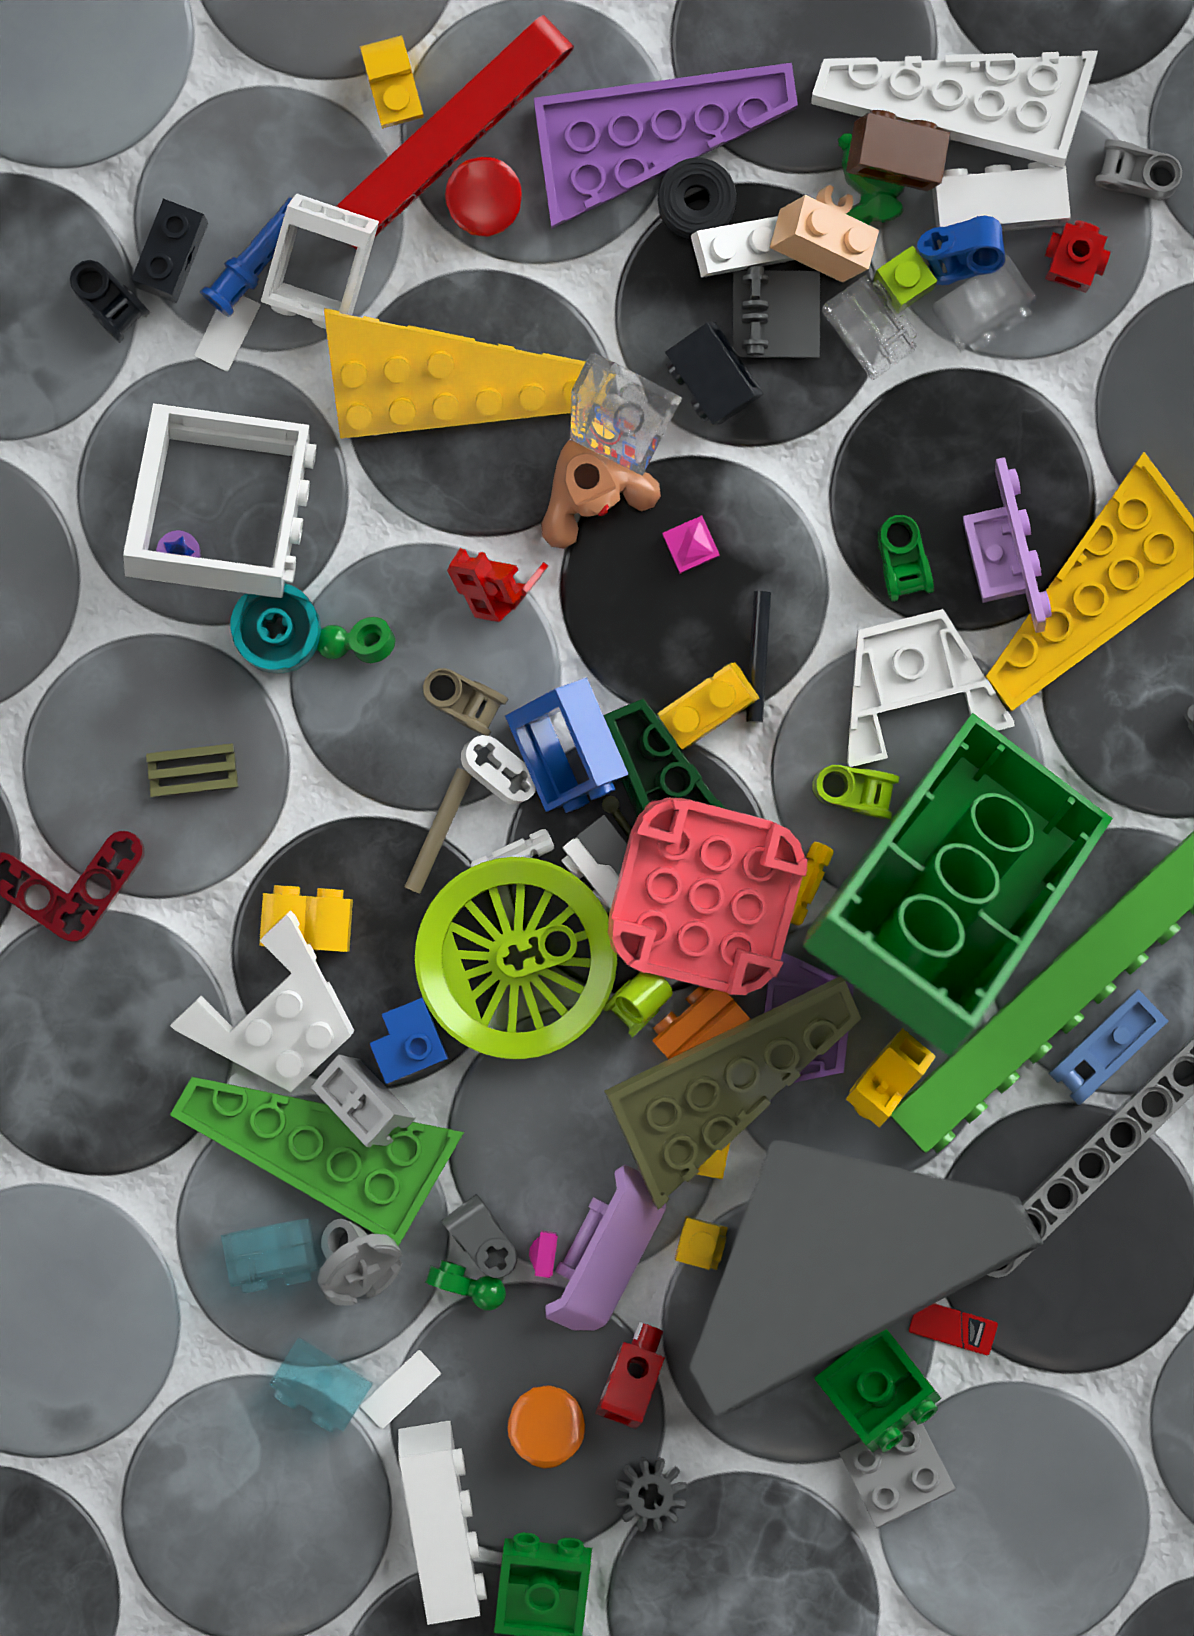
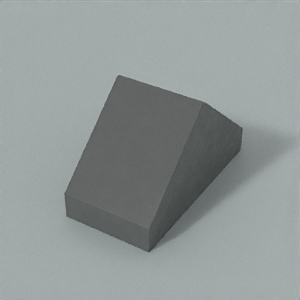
(839, 1256)

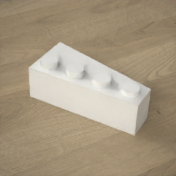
(439, 1523)

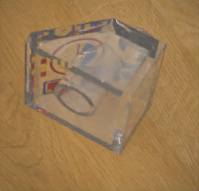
(619, 413)

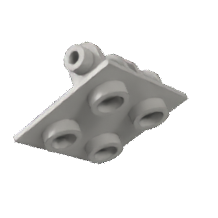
(900, 1478)

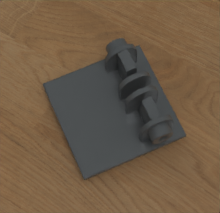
(776, 313)

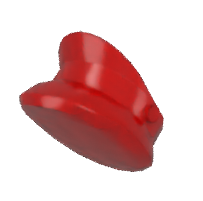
(483, 196)

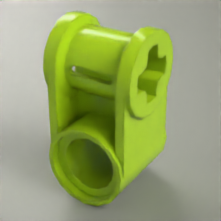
(859, 790)
(639, 1000)

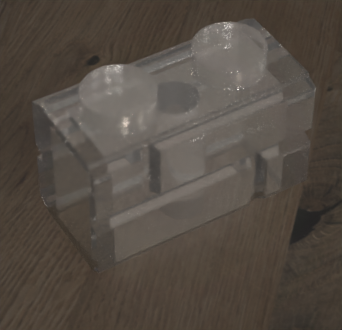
(870, 326)

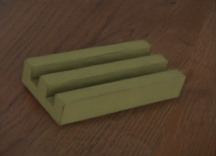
(155, 774)

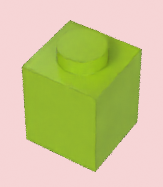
(906, 279)

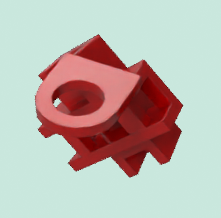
(489, 584)

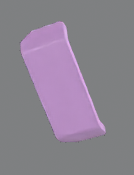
(605, 1254)

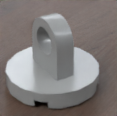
(360, 1266)

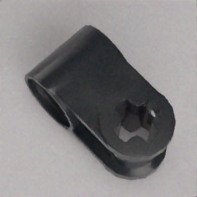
(109, 300)

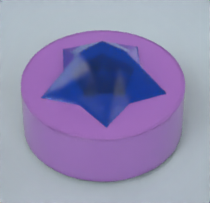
(180, 544)

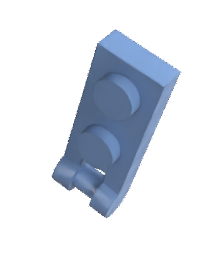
(1109, 1045)

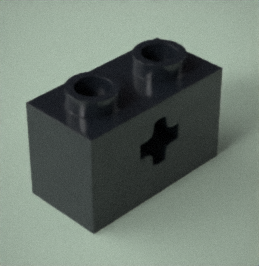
(169, 250)

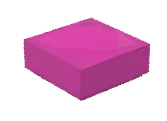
(690, 544)
(543, 1253)

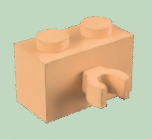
(825, 236)

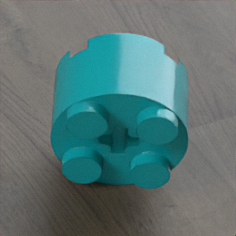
(287, 650)

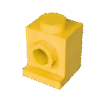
(701, 1243)

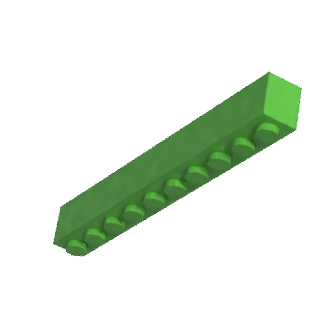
(1050, 1002)

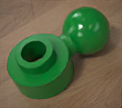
(336, 642)
(486, 1291)

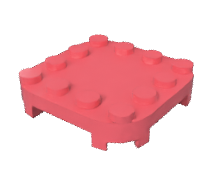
(706, 895)

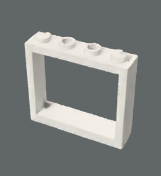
(226, 431)

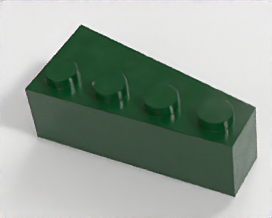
(653, 759)

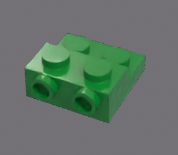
(879, 1391)
(542, 1587)

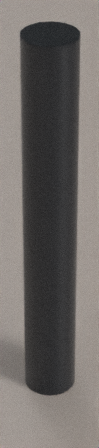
(758, 653)

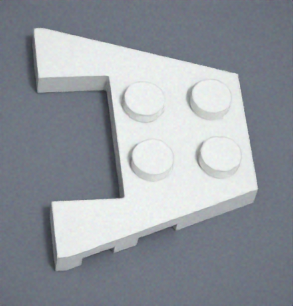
(910, 665)
(289, 1028)

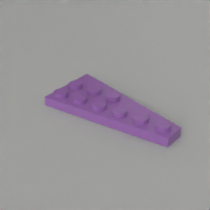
(629, 134)

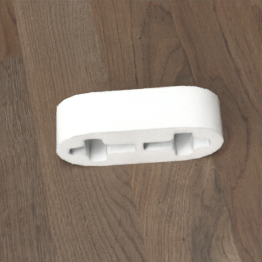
(493, 778)

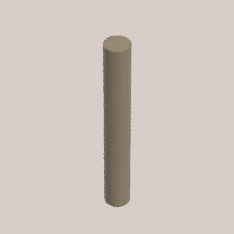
(438, 830)

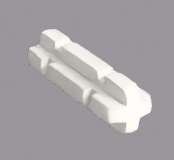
(538, 843)

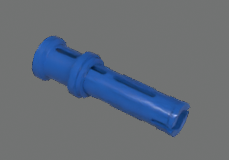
(243, 271)

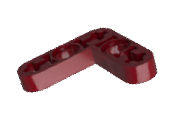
(63, 902)

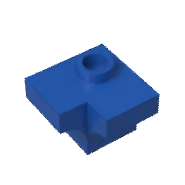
(411, 1042)

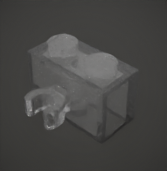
(984, 305)

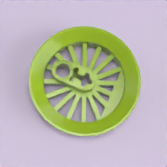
(446, 982)

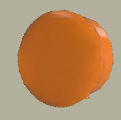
(546, 1426)

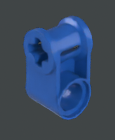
(966, 249)

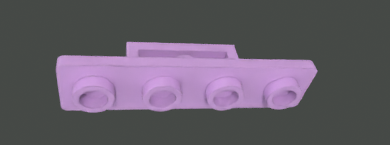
(1001, 551)

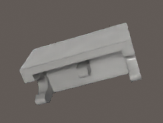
(361, 1101)

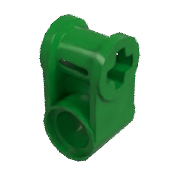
(904, 560)

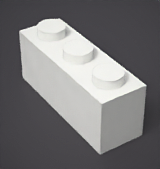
(1014, 198)

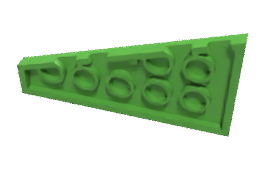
(320, 1154)

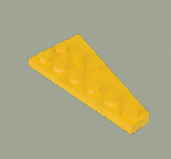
(429, 379)
(1118, 572)

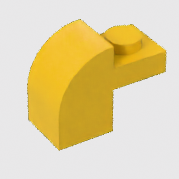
(391, 81)
(889, 1078)

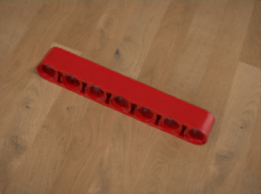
(459, 124)

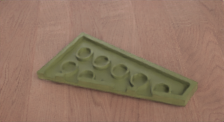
(713, 1091)

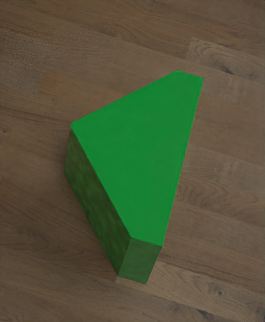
(957, 884)

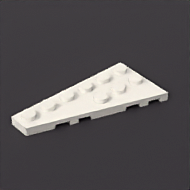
(981, 99)

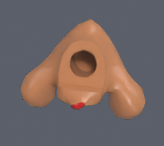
(590, 486)

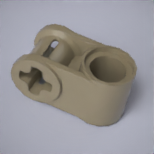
(466, 700)

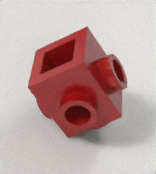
(1074, 270)

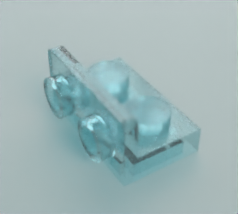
(320, 1385)

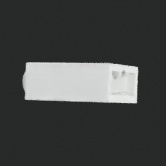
(329, 222)

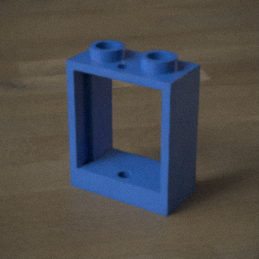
(546, 757)

